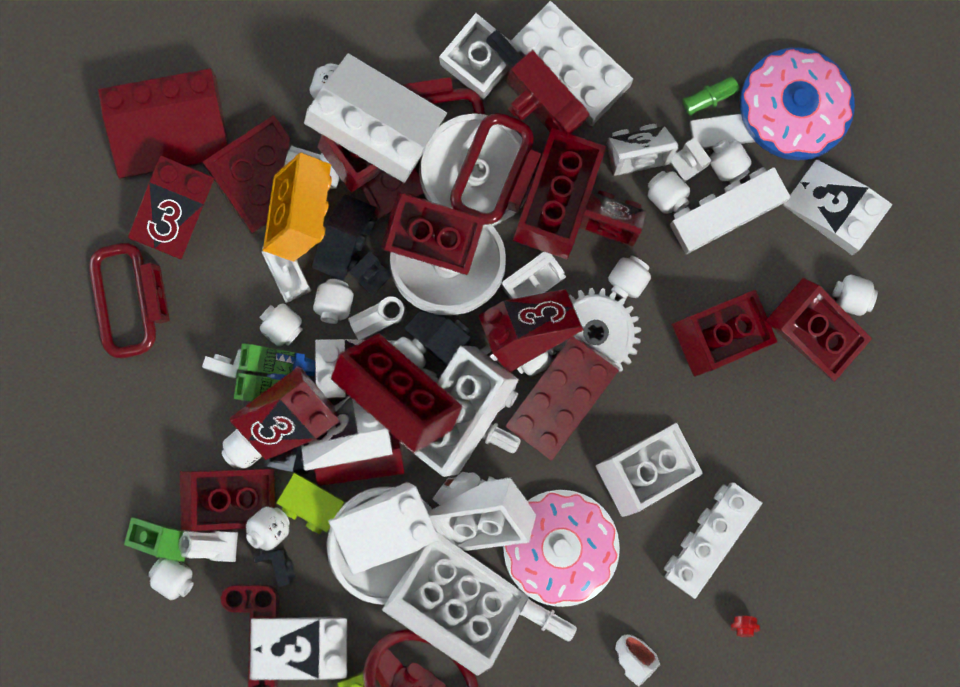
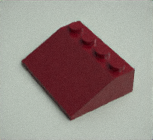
(163, 117)

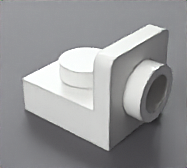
(690, 160)
(222, 366)

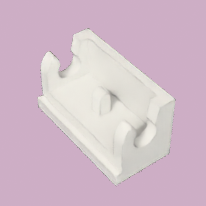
(288, 276)
(534, 277)

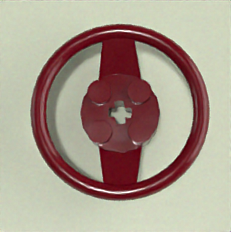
(391, 673)

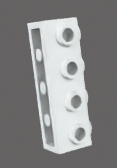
(729, 210)
(712, 539)

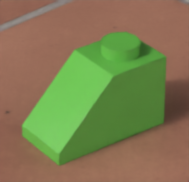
(154, 539)

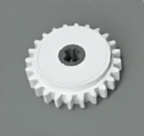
(614, 322)

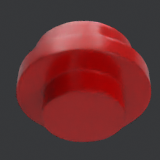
(745, 626)

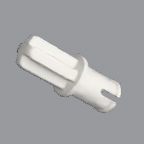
(501, 438)
(548, 620)

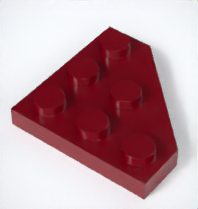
(247, 170)

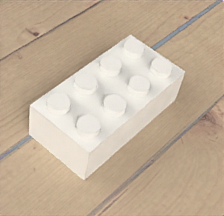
(575, 60)
(482, 390)

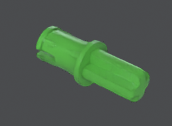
(710, 95)

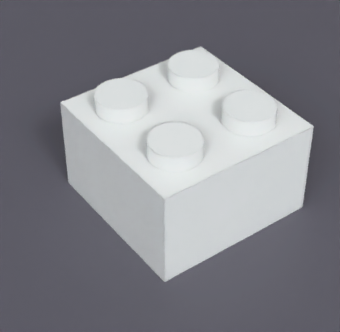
(473, 59)

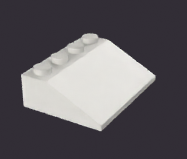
(374, 117)
(456, 604)

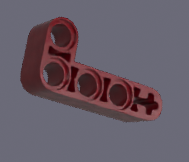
(256, 611)

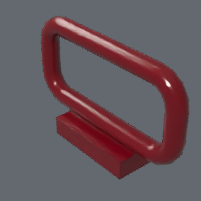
(442, 91)
(518, 177)
(150, 295)

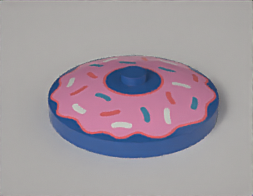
(797, 103)

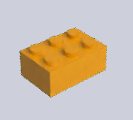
(297, 207)

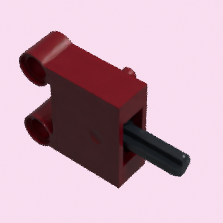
(538, 89)

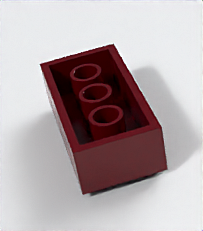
(559, 193)
(396, 392)

